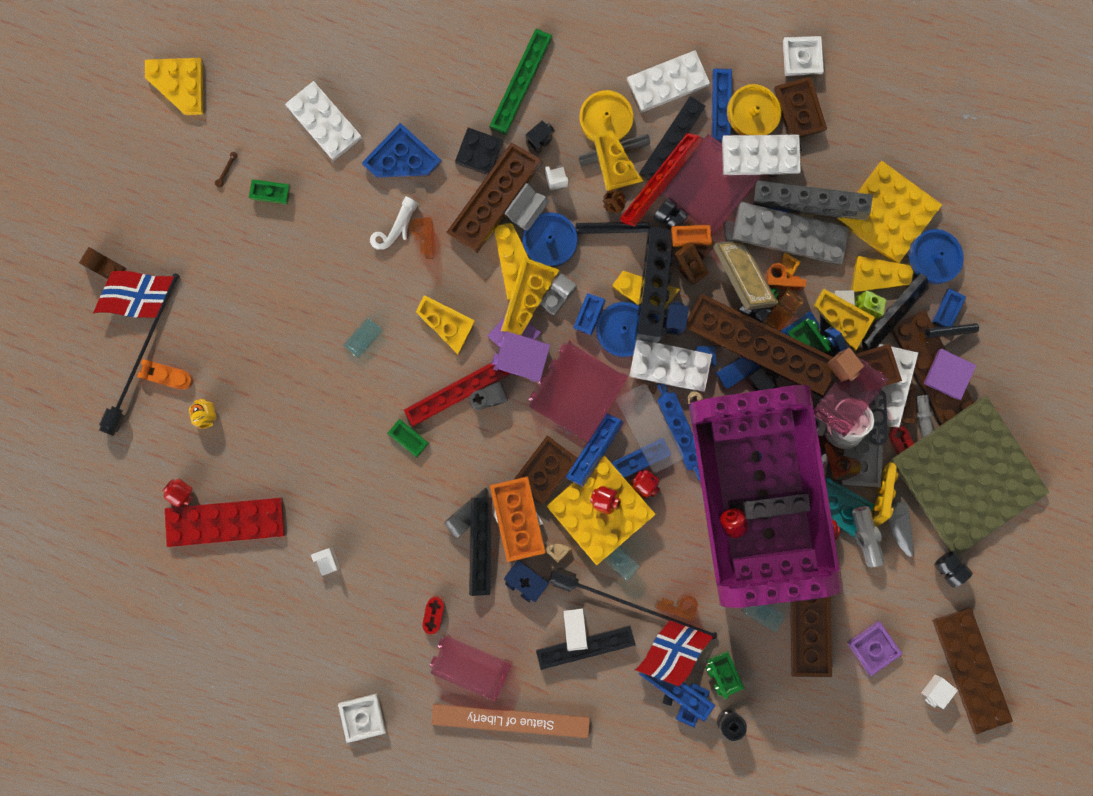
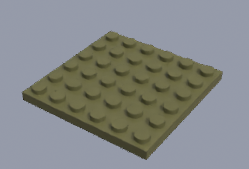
(970, 476)

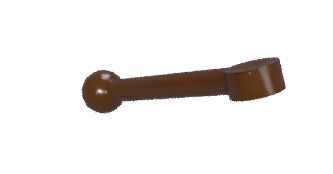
(219, 182)

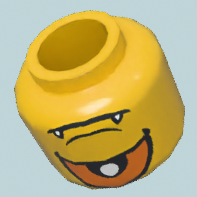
(202, 413)

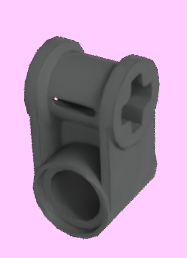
(491, 395)

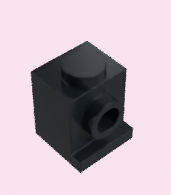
(540, 136)
(760, 380)

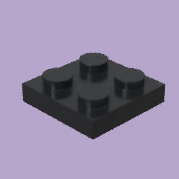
(478, 151)

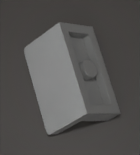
(526, 207)

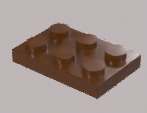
(800, 107)
(546, 468)

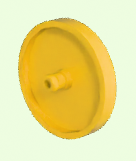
(753, 110)
(606, 112)

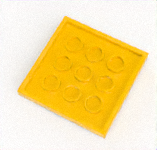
(897, 213)
(594, 530)

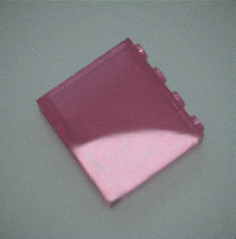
(704, 189)
(577, 391)

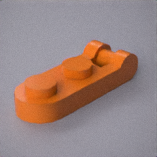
(165, 375)

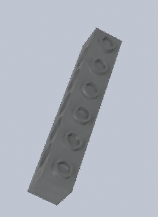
(813, 200)

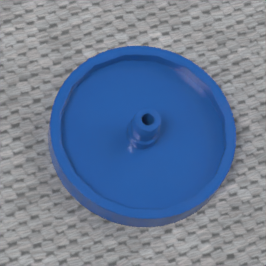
(550, 239)
(936, 256)
(617, 329)

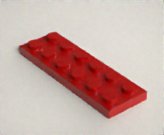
(224, 522)

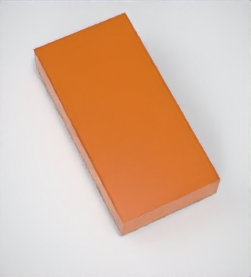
(696, 234)

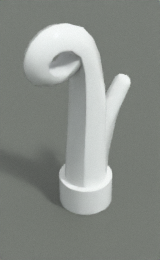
(400, 225)

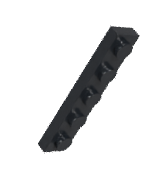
(679, 128)
(895, 313)
(480, 546)
(596, 644)

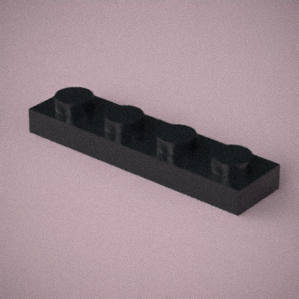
(772, 504)

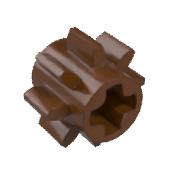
(614, 201)

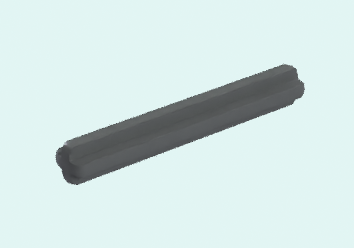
(628, 145)

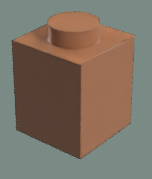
(845, 365)

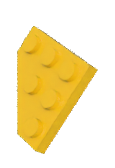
(178, 81)

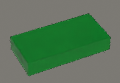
(408, 438)

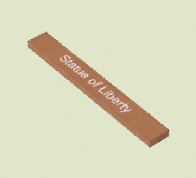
(510, 720)

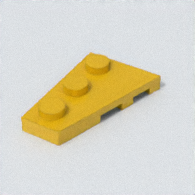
(614, 163)

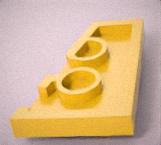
(879, 274)
(630, 286)
(844, 317)
(446, 322)
(887, 493)

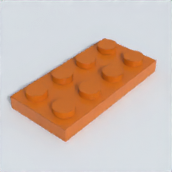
(517, 519)

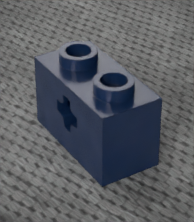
(676, 318)
(537, 583)

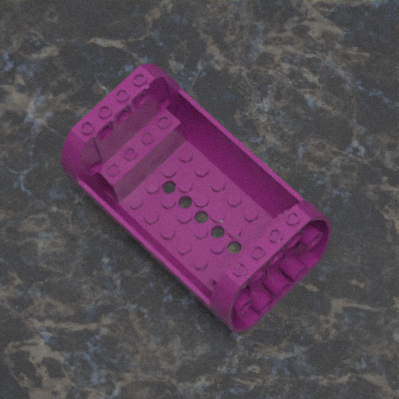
(802, 554)

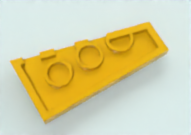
(510, 254)
(528, 291)

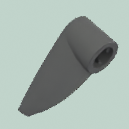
(461, 519)
(901, 527)

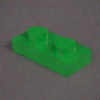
(269, 191)

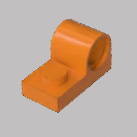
(783, 282)

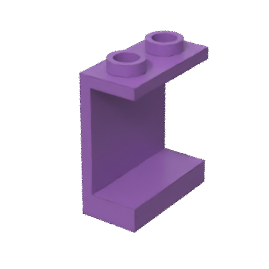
(521, 356)

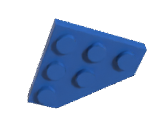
(401, 156)

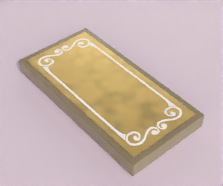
(745, 275)

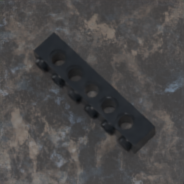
(644, 329)

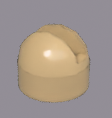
(692, 394)

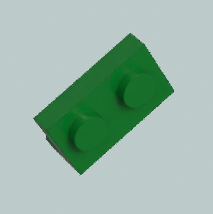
(808, 333)
(724, 674)

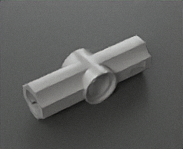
(868, 536)

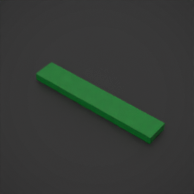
(521, 81)

